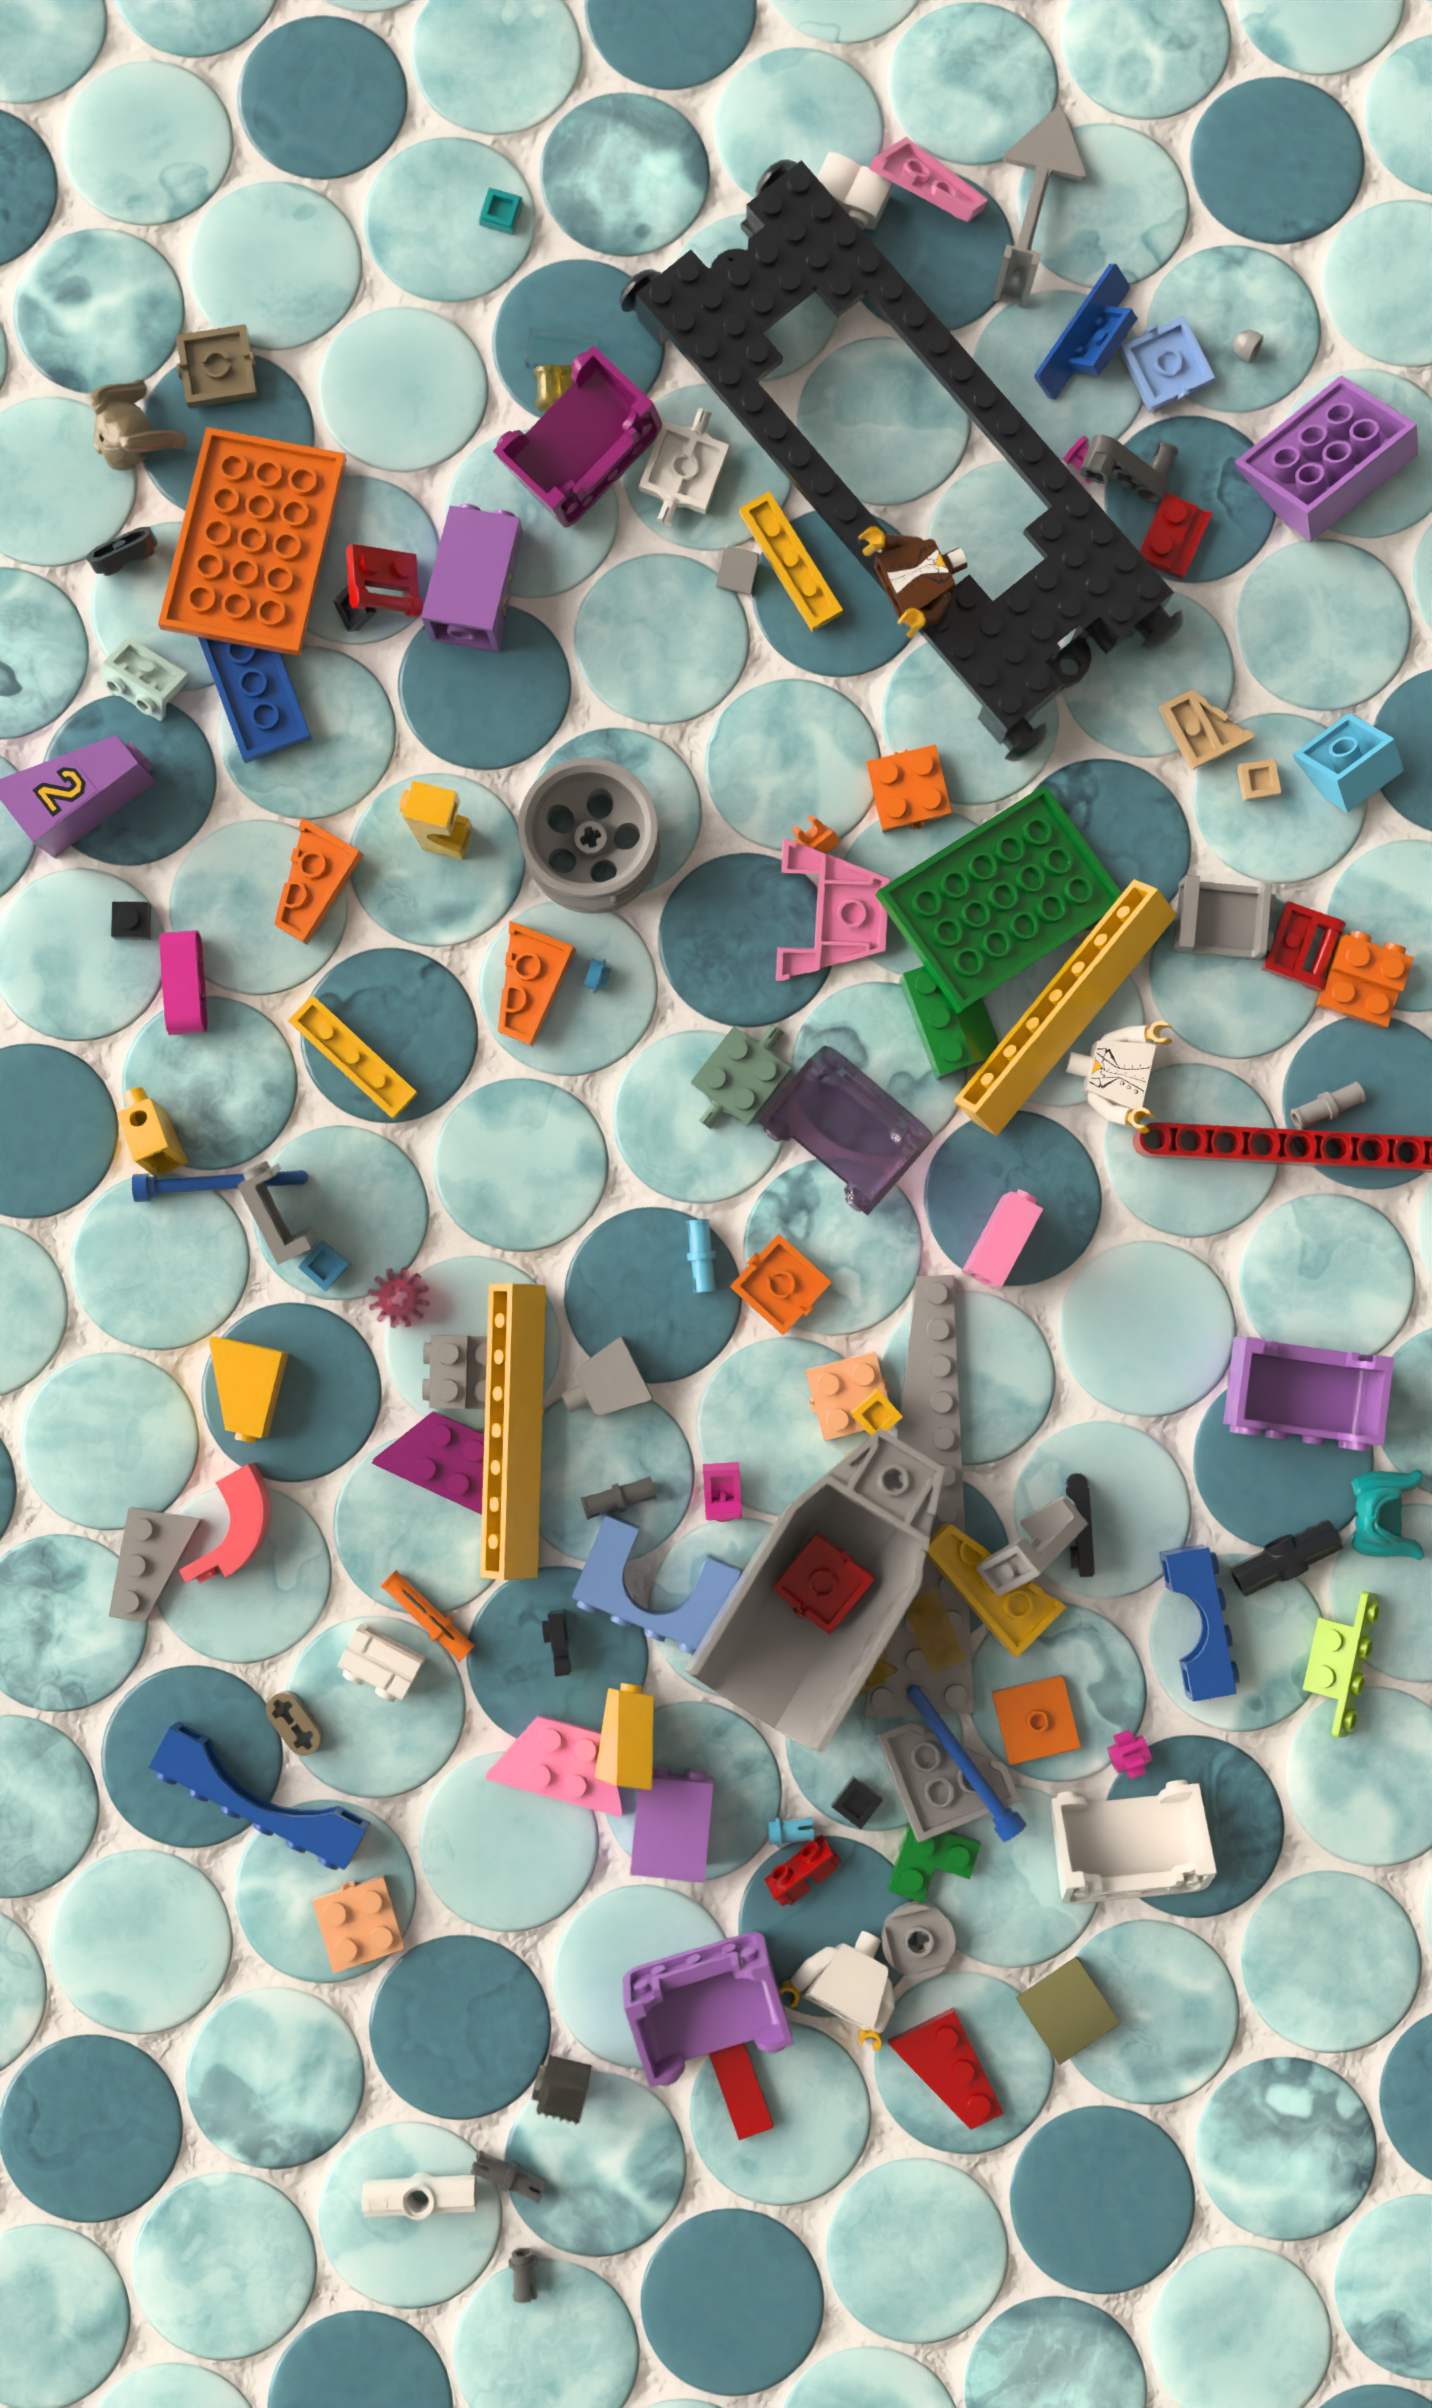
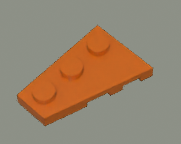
(315, 880)
(532, 980)

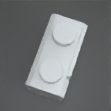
(381, 1663)

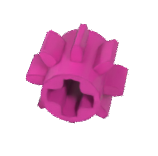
(1129, 1754)

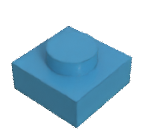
(324, 1265)

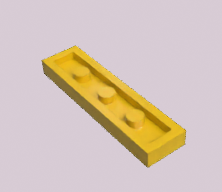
(790, 561)
(353, 1057)

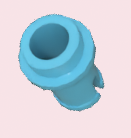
(790, 1831)

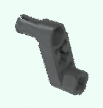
(1110, 459)

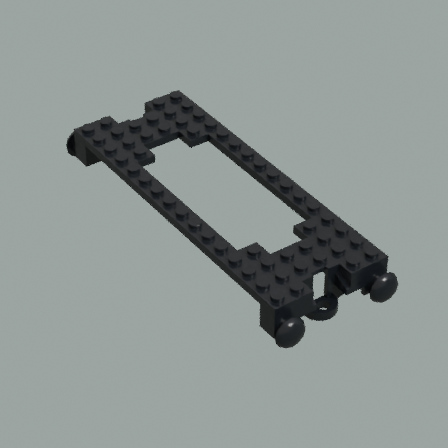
(1089, 569)

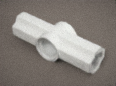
(394, 2196)

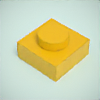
(876, 1413)

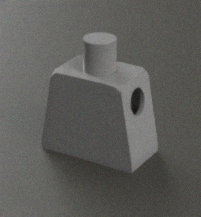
(608, 1381)

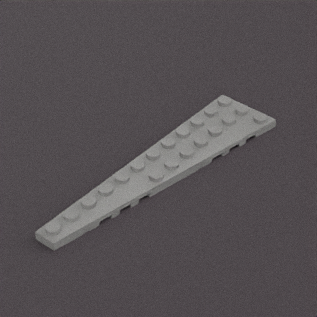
(932, 1428)

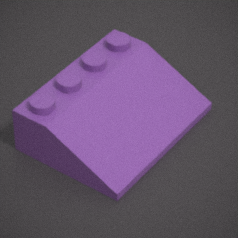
(1329, 457)

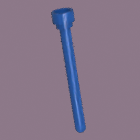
(148, 1187)
(1007, 1822)

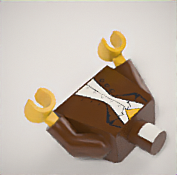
(914, 576)

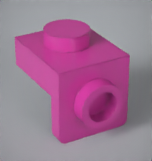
(722, 1491)

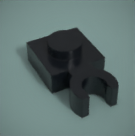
(556, 1632)

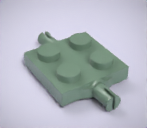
(741, 1076)

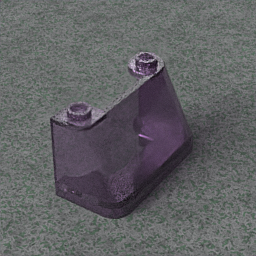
(848, 1126)

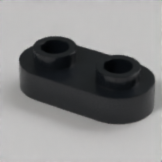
(112, 555)

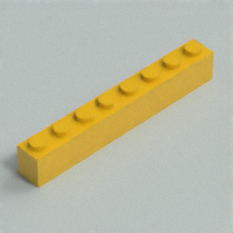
(1065, 1007)
(513, 1431)

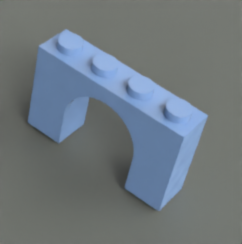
(604, 1588)

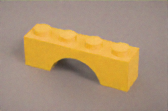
(434, 819)

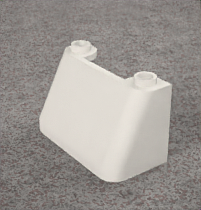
(1132, 1845)

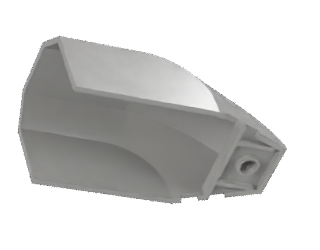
(786, 1666)

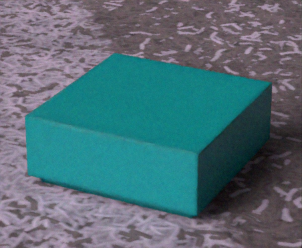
(501, 211)

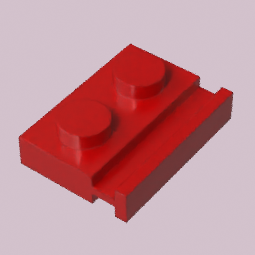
(1174, 535)

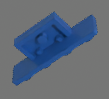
(1090, 335)

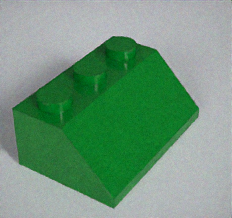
(949, 1038)

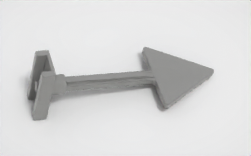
(1048, 151)

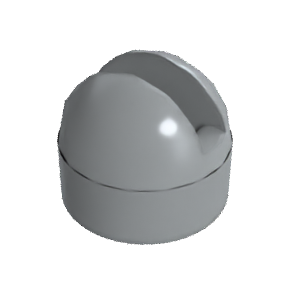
(1248, 344)

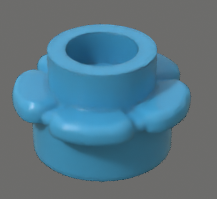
(597, 975)

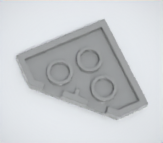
(933, 1785)

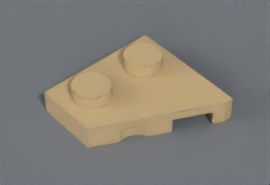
(1200, 729)

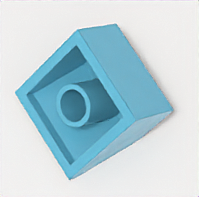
(1350, 761)

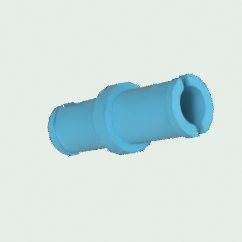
(701, 1255)

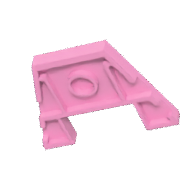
(848, 913)

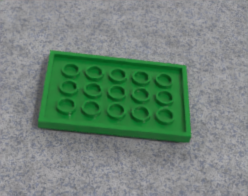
(1000, 898)

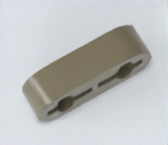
(287, 1728)

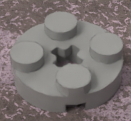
(906, 1958)

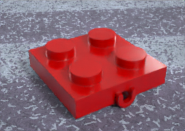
(823, 1582)

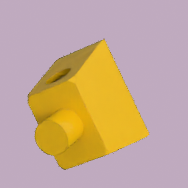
(150, 1134)

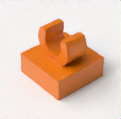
(818, 837)

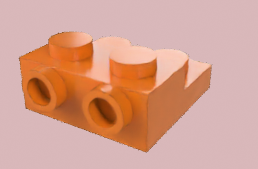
(1365, 979)

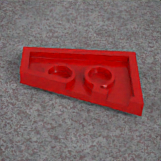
(948, 2065)

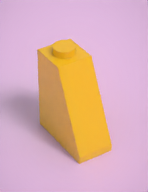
(247, 1385)
(627, 1738)

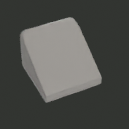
(738, 570)

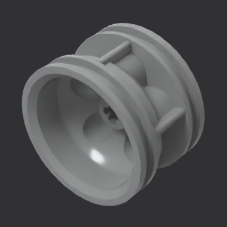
(570, 789)

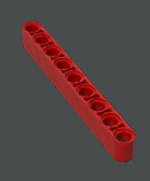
(1278, 1149)

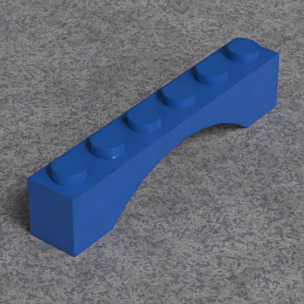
(193, 1762)

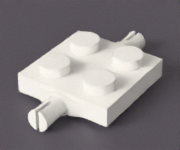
(684, 467)

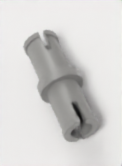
(1327, 1105)

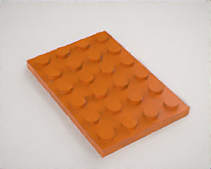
(252, 541)

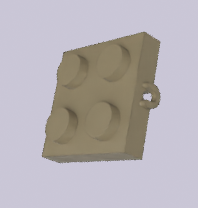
(217, 366)

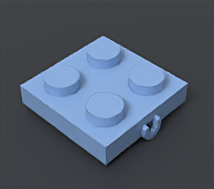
(1166, 363)

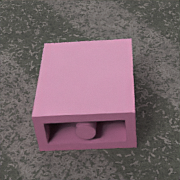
(1003, 1238)

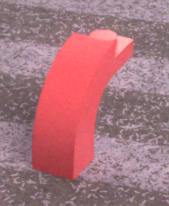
(249, 1522)

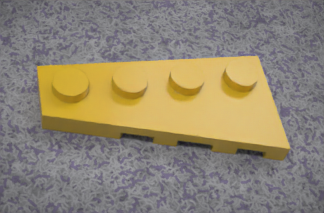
(1012, 1617)

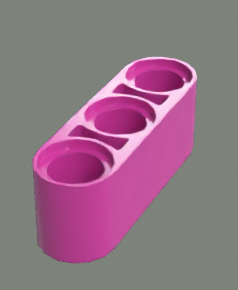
(183, 982)

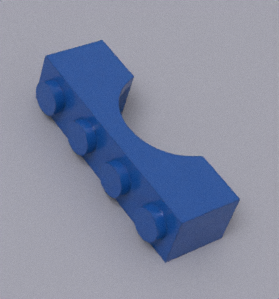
(1208, 1667)

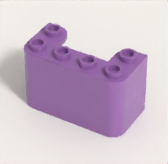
(1308, 1393)

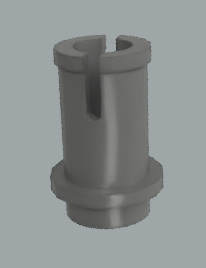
(523, 2266)

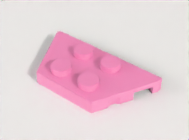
(558, 1763)

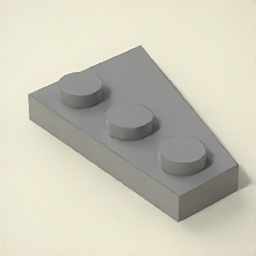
(147, 1558)

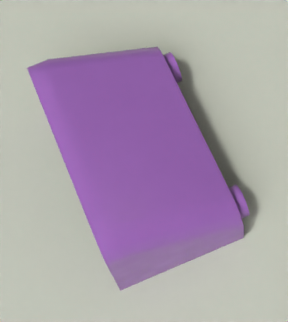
(704, 2005)

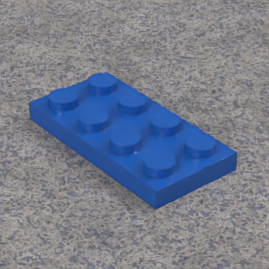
(256, 698)

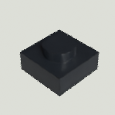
(352, 618)
(131, 920)
(857, 1802)

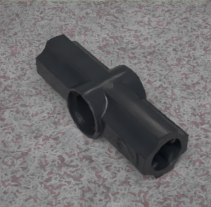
(1286, 1557)

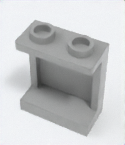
(1223, 919)
(268, 1218)
(1050, 1532)

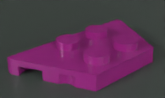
(440, 1458)

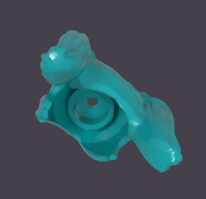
(1379, 1514)

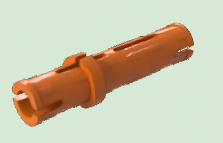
(459, 1647)

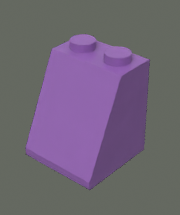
(673, 1826)

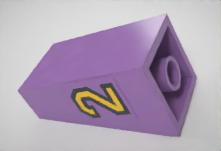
(473, 578)
(75, 792)

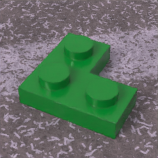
(919, 1859)

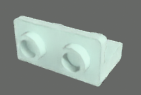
(142, 677)

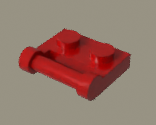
(383, 570)
(1292, 943)

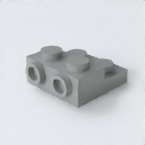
(456, 1372)

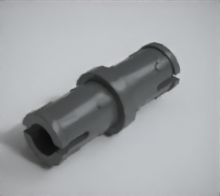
(618, 1497)
(508, 2176)

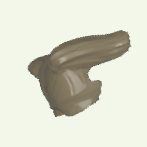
(123, 427)

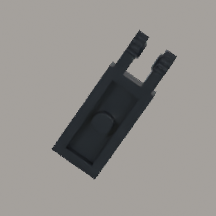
(1082, 1554)

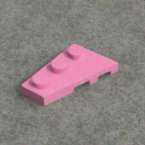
(929, 179)

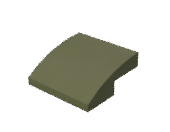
(1067, 2010)

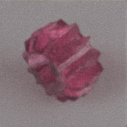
(388, 1291)

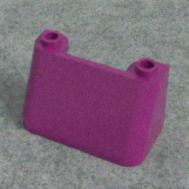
(582, 439)

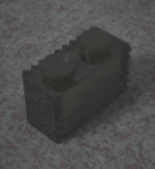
(561, 2088)

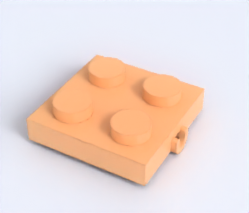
(840, 1388)
(358, 1923)

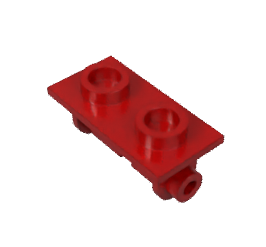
(788, 1880)

